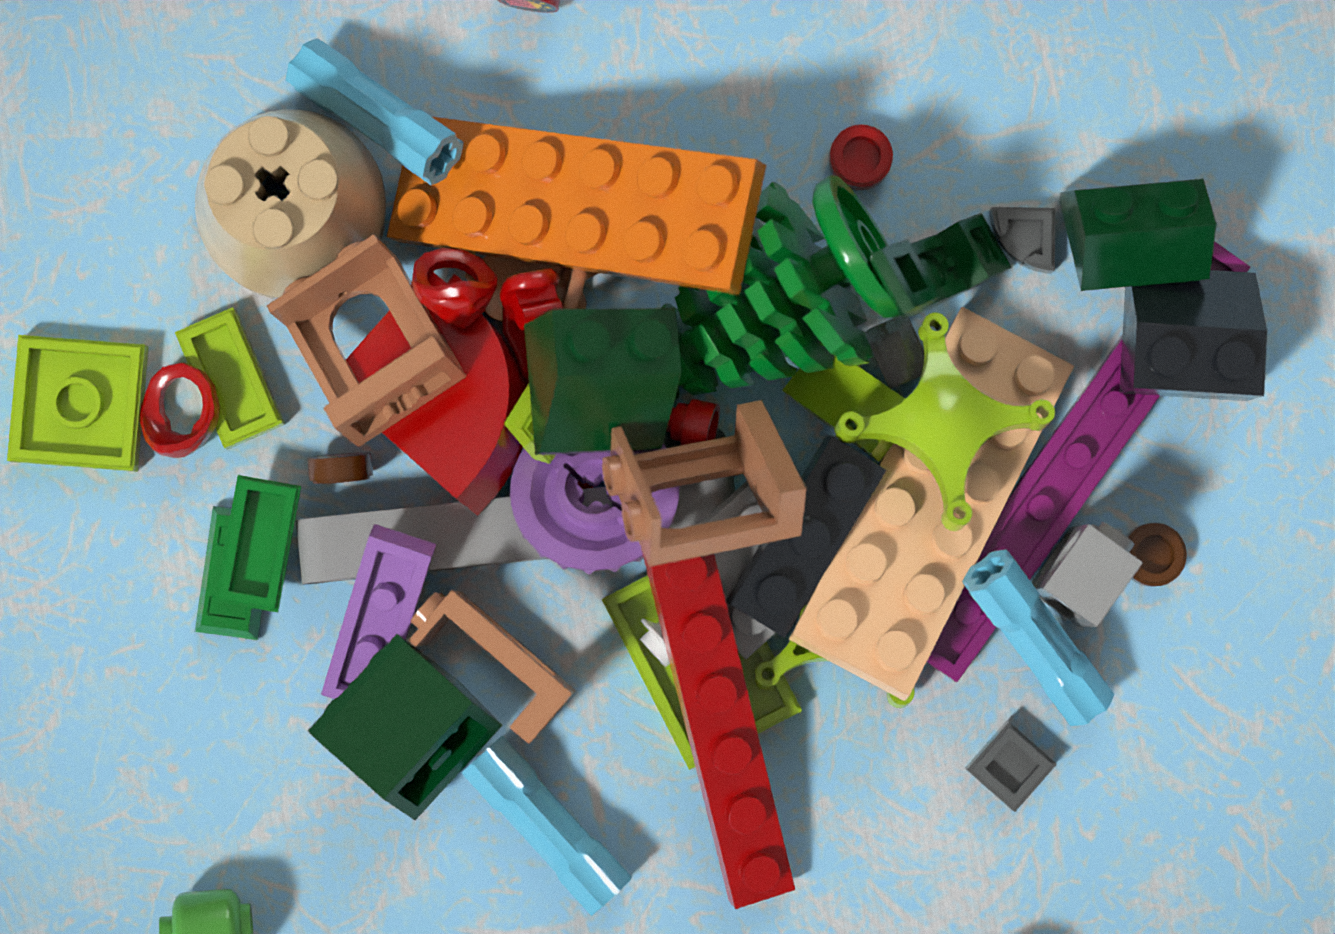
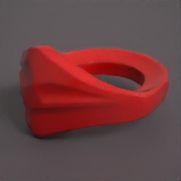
(457, 302)
(156, 424)

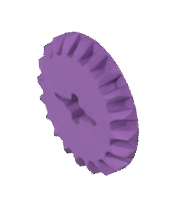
(560, 527)

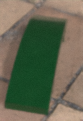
(939, 266)

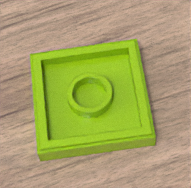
(77, 403)

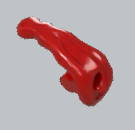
(523, 300)

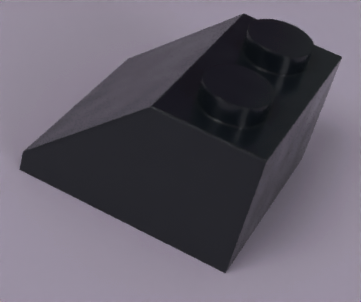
(1195, 338)

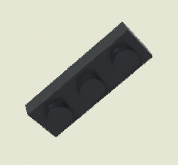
(789, 569)

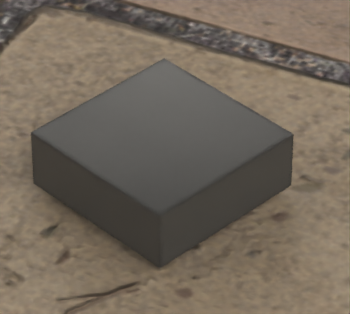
(1010, 766)

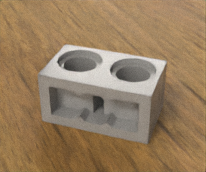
(1087, 573)

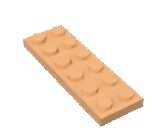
(899, 564)

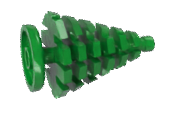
(788, 295)

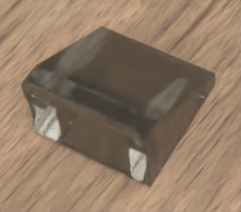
(897, 351)

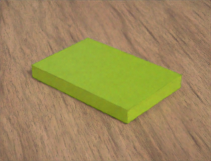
(636, 603)

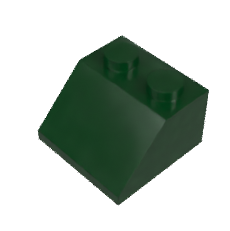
(1140, 233)
(601, 374)

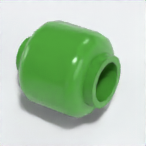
(208, 913)

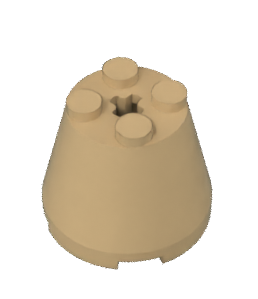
(331, 200)

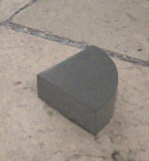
(1026, 235)

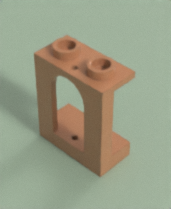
(399, 388)
(752, 451)
(549, 686)

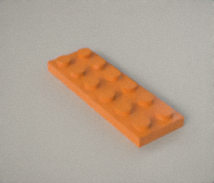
(588, 206)

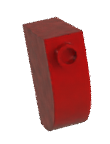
(462, 430)

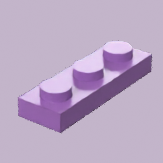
(379, 604)

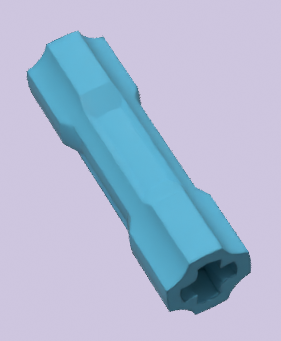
(404, 132)
(1021, 615)
(547, 825)

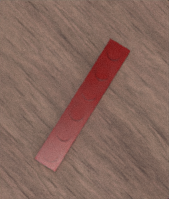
(721, 729)

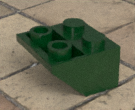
(405, 727)

